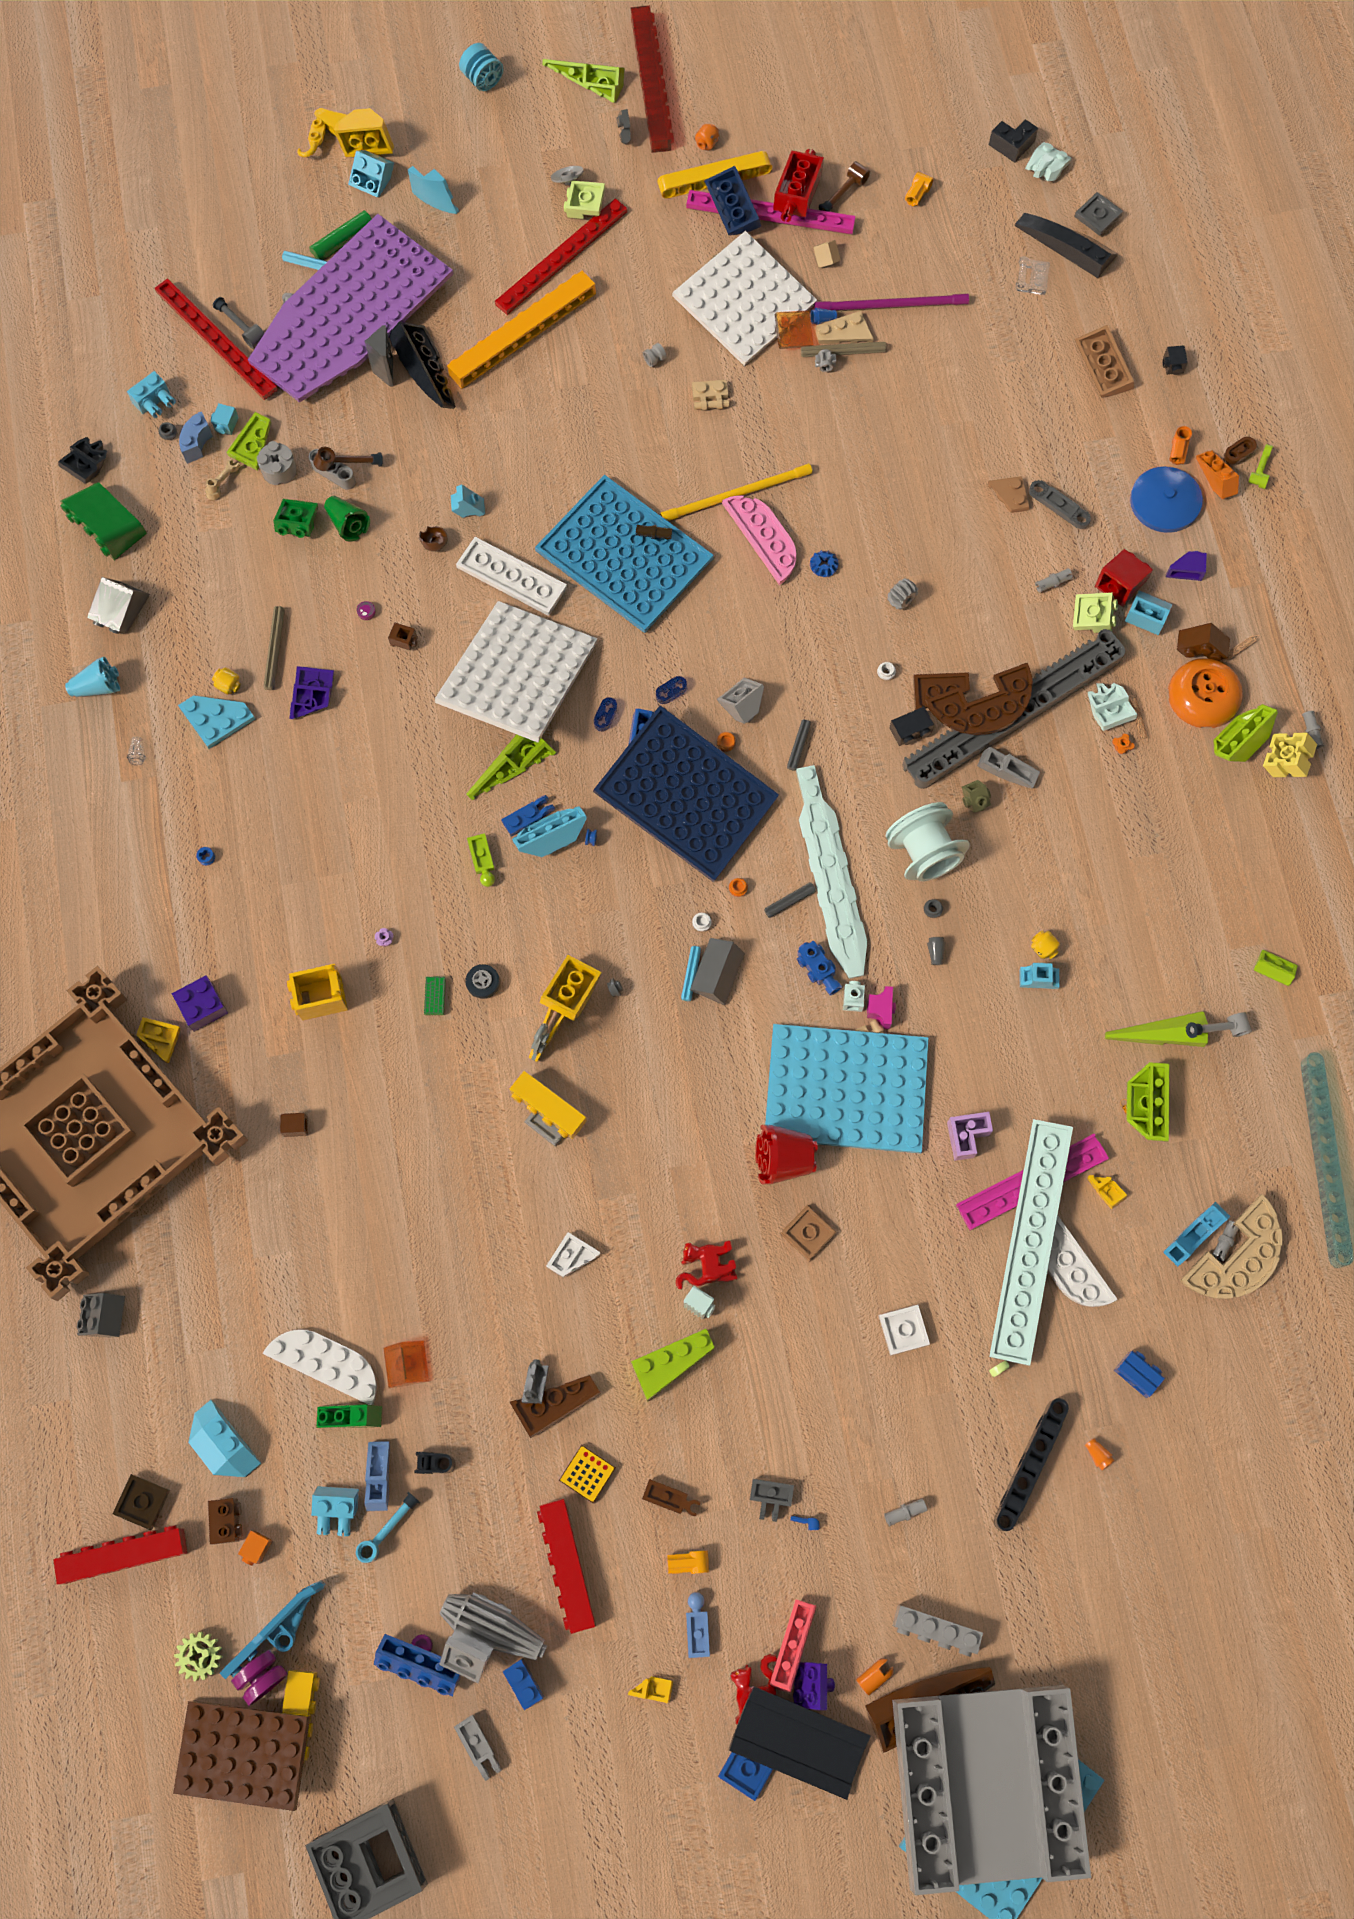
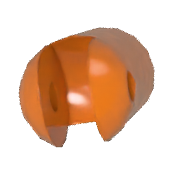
(873, 1677)

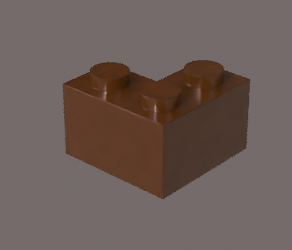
(1204, 640)

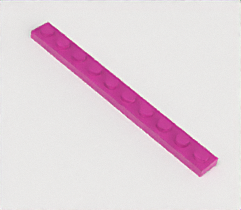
(814, 219)

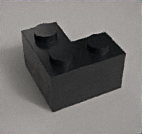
(1011, 141)

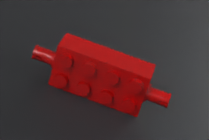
(798, 184)

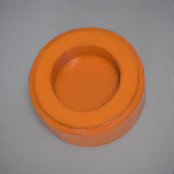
(726, 741)

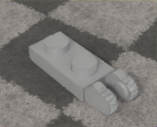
(476, 1745)

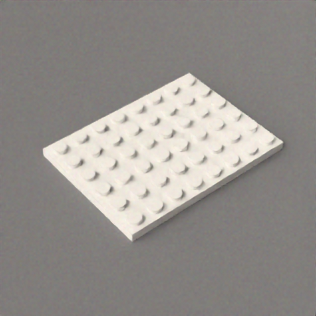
(516, 671)

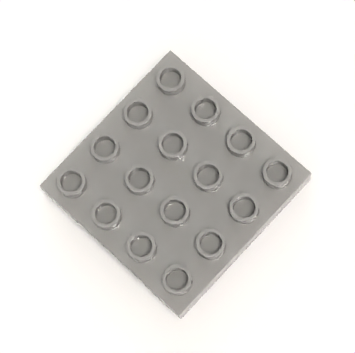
(990, 1788)

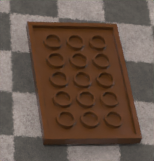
(242, 1755)

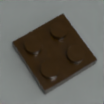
(141, 1502)

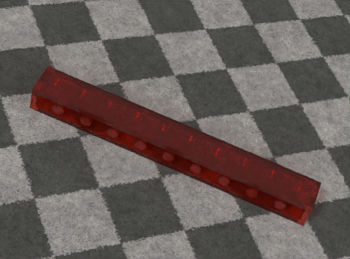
(650, 78)

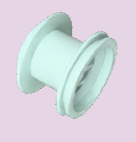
(927, 842)

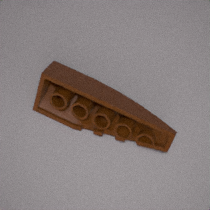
(881, 1711)

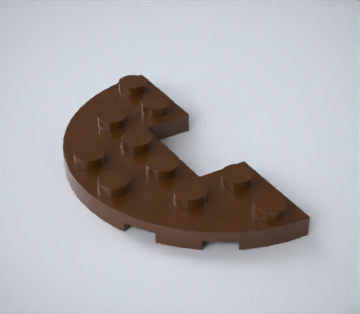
(990, 712)

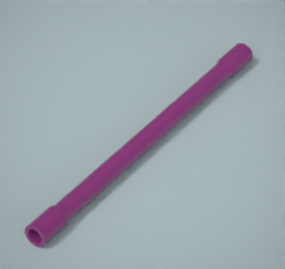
(955, 299)

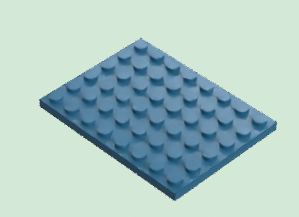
(625, 571)

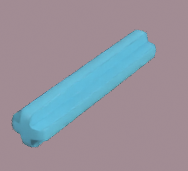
(303, 260)
(691, 972)

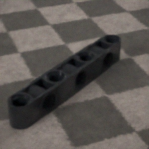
(1031, 1464)

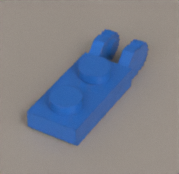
(526, 815)

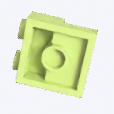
(584, 199)
(1095, 612)

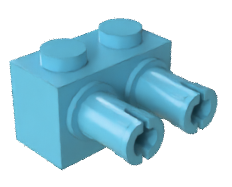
(149, 393)
(337, 1503)

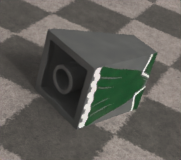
(116, 605)

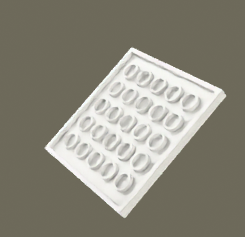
(740, 295)

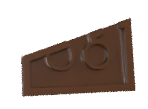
(932, 685)

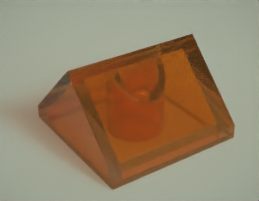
(406, 1364)

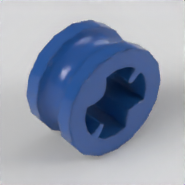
(591, 837)
(209, 860)

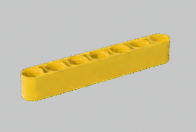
(682, 181)

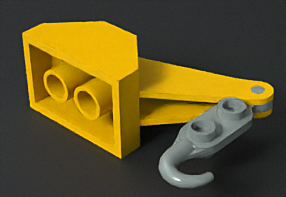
(567, 995)

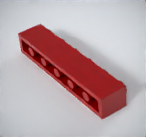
(120, 1556)
(567, 1566)

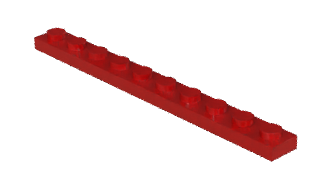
(560, 256)
(215, 339)

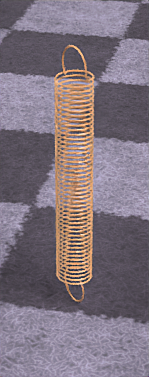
(1246, 643)
(1140, 719)

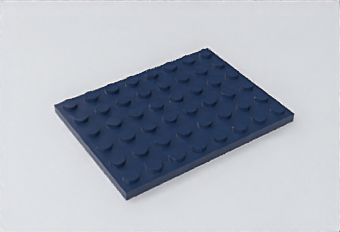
(686, 793)

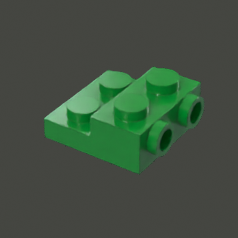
(295, 518)

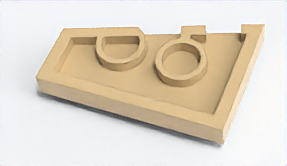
(846, 328)

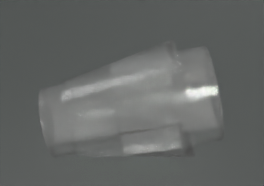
(136, 751)

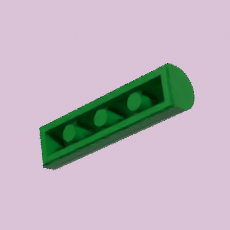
(339, 237)

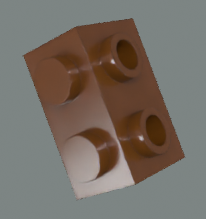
(221, 1521)

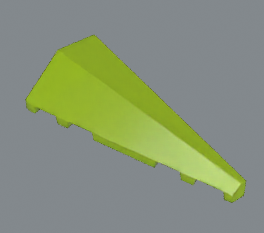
(601, 79)
(511, 762)
(1163, 1031)

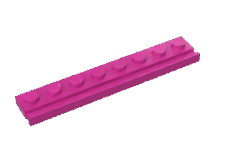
(1005, 1194)

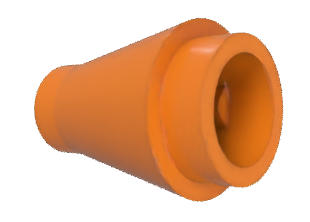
(1099, 1454)

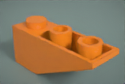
(1220, 476)

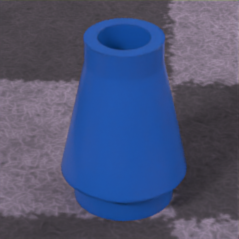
(822, 315)

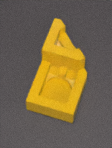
(1108, 1190)
(653, 1689)

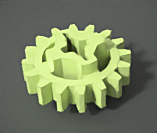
(201, 1663)

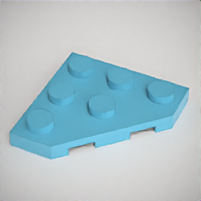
(215, 718)

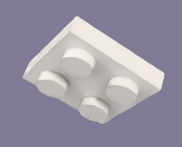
(904, 1330)

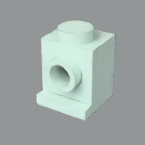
(850, 1002)

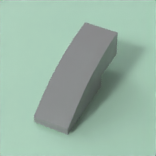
(1008, 768)

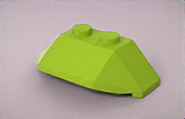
(1245, 734)
(1149, 1102)

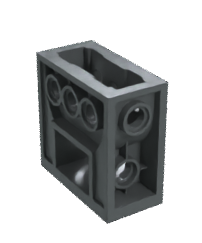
(360, 1866)

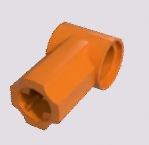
(1180, 445)

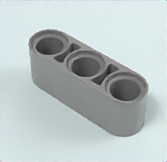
(336, 475)

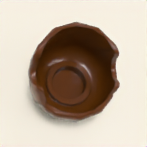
(433, 538)

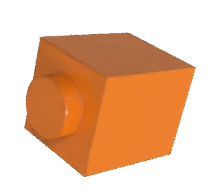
(254, 1548)

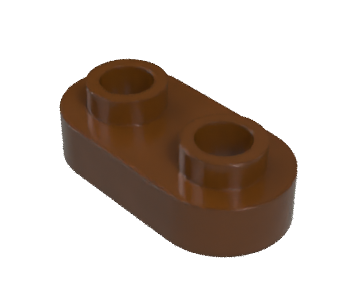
(1238, 450)

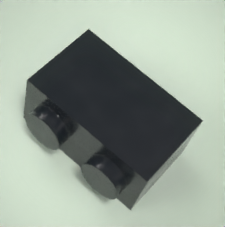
(912, 726)

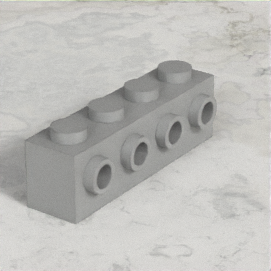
(934, 1628)

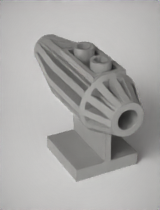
(479, 1630)

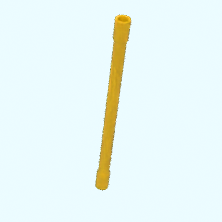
(797, 472)

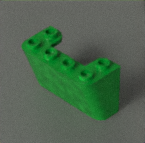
(104, 519)

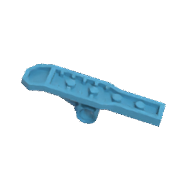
(284, 1623)

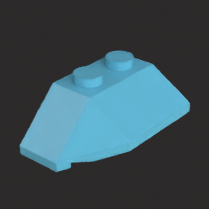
(551, 832)
(220, 1444)

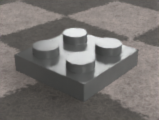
(1098, 213)

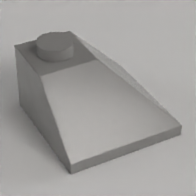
(743, 700)

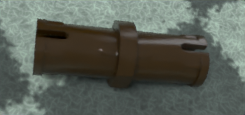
(654, 532)

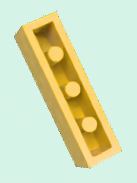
(548, 1105)
(300, 1696)

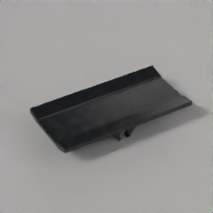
(799, 1742)

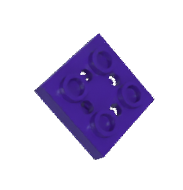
(812, 1685)

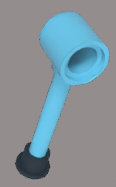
(409, 1502)

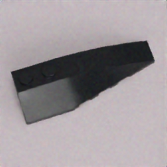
(1070, 244)
(421, 361)

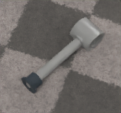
(1237, 1024)

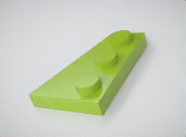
(250, 441)

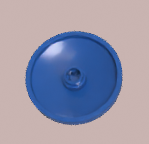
(1166, 499)

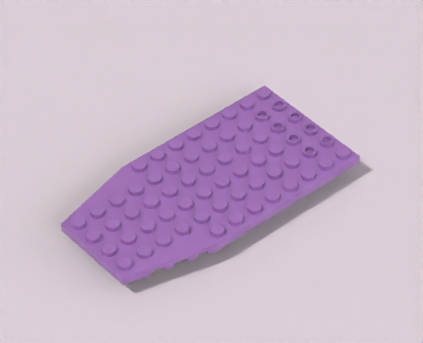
(325, 323)

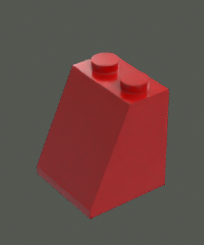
(1123, 576)

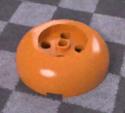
(1192, 705)

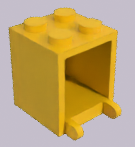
(324, 990)

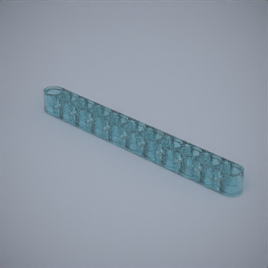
(1322, 1167)

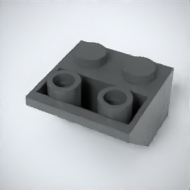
(101, 1315)

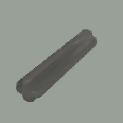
(799, 745)
(789, 900)

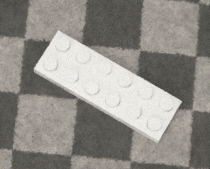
(511, 576)

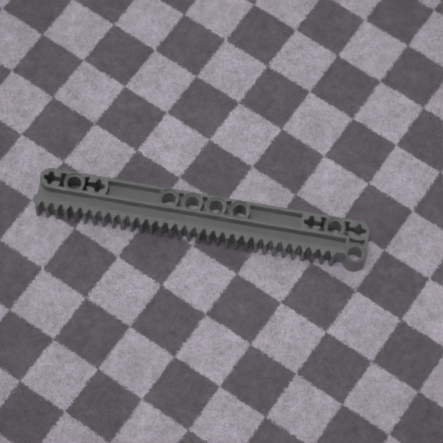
(1050, 685)

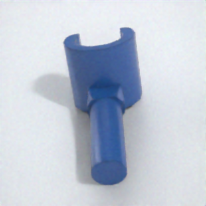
(813, 1523)

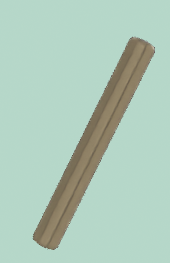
(842, 349)
(273, 650)

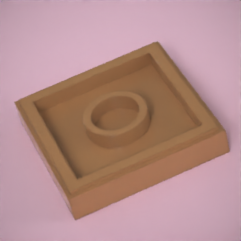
(808, 1233)

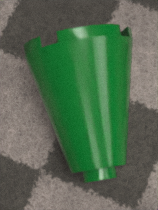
(347, 518)

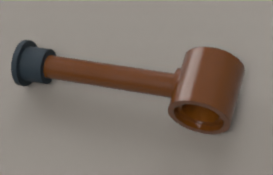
(857, 174)
(331, 458)

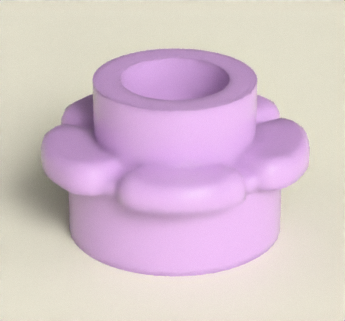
(384, 942)

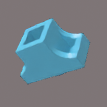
(467, 502)
(1039, 976)

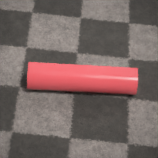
(793, 1646)

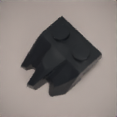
(84, 459)

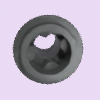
(936, 950)

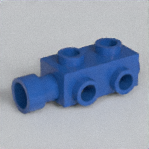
(813, 962)

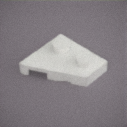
(571, 1256)

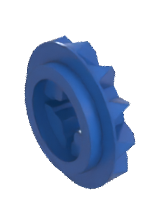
(824, 570)

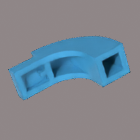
(1196, 1233)

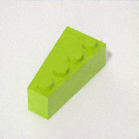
(668, 1363)

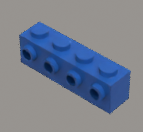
(415, 1664)

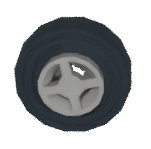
(481, 974)

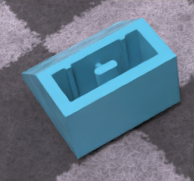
(370, 172)
(1148, 612)

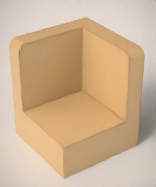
(826, 253)

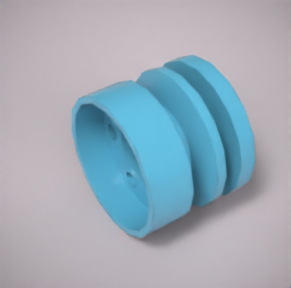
(481, 67)

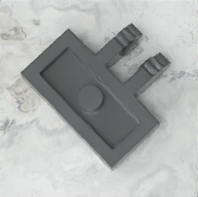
(624, 122)
(771, 1493)

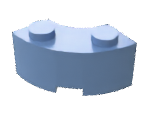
(193, 437)

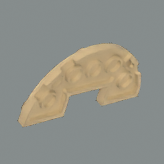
(1249, 1264)

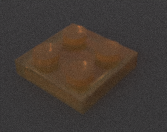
(793, 329)

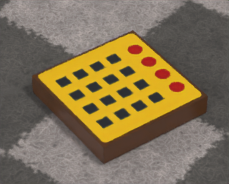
(587, 1474)

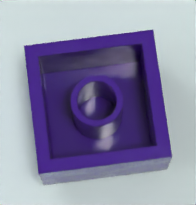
(199, 1003)

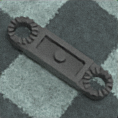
(1060, 504)

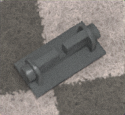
(535, 1382)

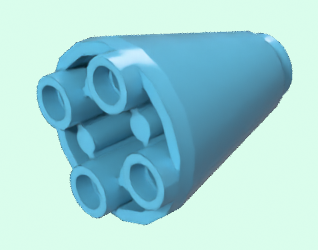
(94, 680)

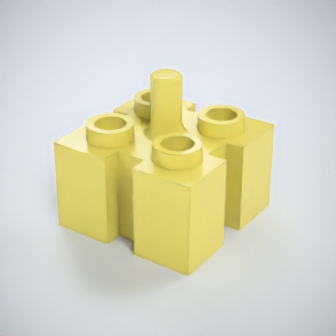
(1290, 755)

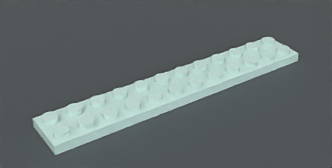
(1031, 1242)

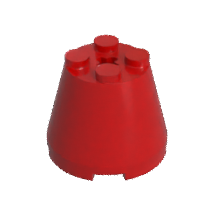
(783, 1154)

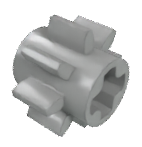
(825, 360)

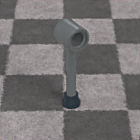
(251, 335)

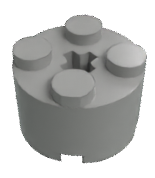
(276, 463)

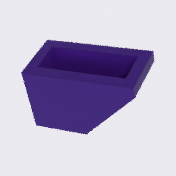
(1189, 567)

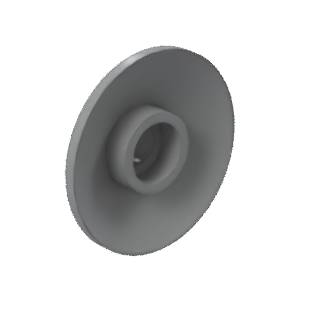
(567, 174)

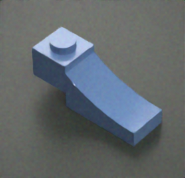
(377, 1476)

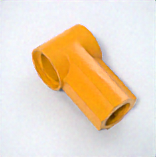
(920, 185)
(692, 1562)

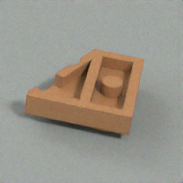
(1011, 493)

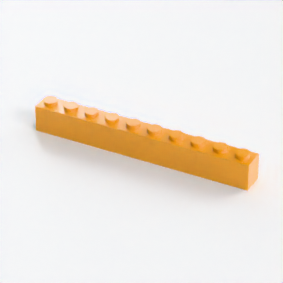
(521, 329)

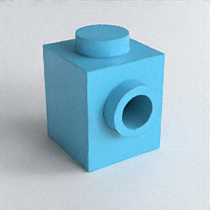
(224, 419)

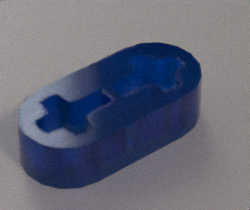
(673, 691)
(601, 712)

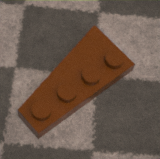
(555, 1405)

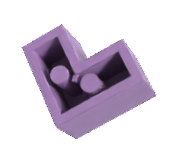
(964, 1130)

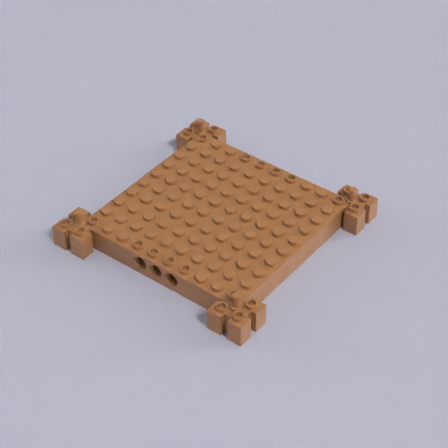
(92, 1133)

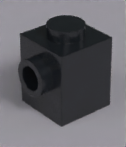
(1175, 360)

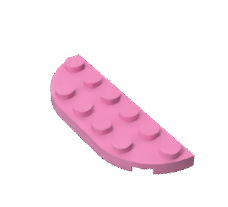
(764, 535)

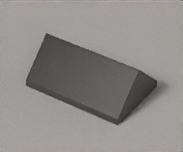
(381, 355)
(717, 970)

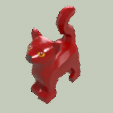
(711, 1266)
(742, 1680)

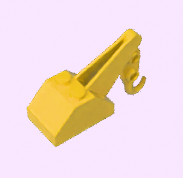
(355, 132)

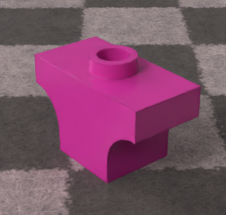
(882, 1007)

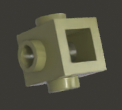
(976, 796)

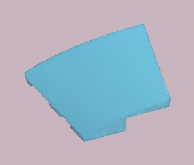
(432, 190)

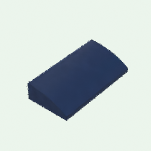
(732, 202)

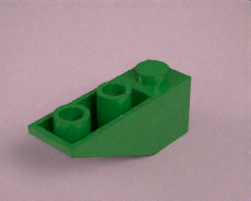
(349, 1416)

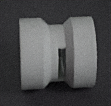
(653, 355)

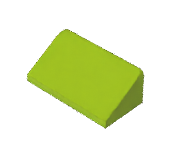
(1275, 967)

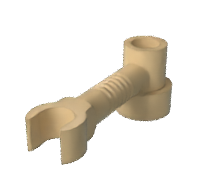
(212, 485)

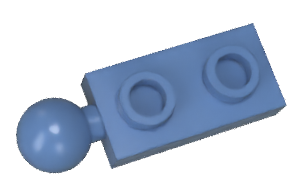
(697, 1627)

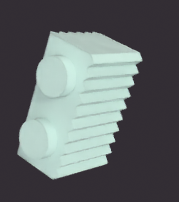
(699, 1303)

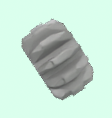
(902, 594)

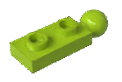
(482, 858)

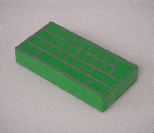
(434, 996)

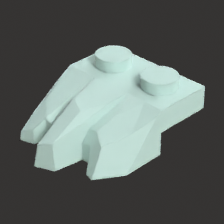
(1048, 162)
(1111, 706)

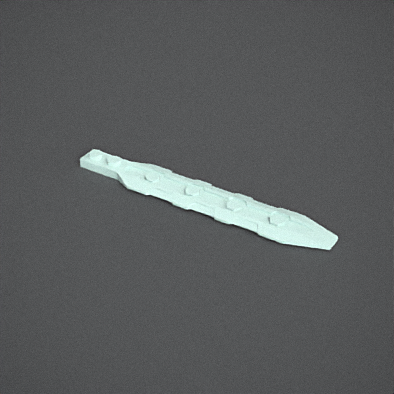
(831, 875)

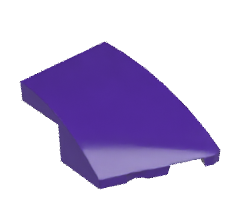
(311, 691)

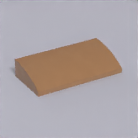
(1105, 362)

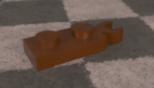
(668, 1498)

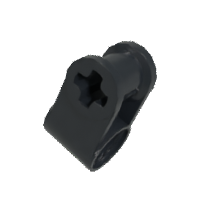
(430, 1463)

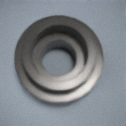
(164, 427)
(933, 903)
(615, 987)

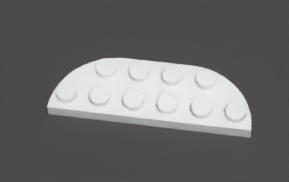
(1075, 1272)
(325, 1362)

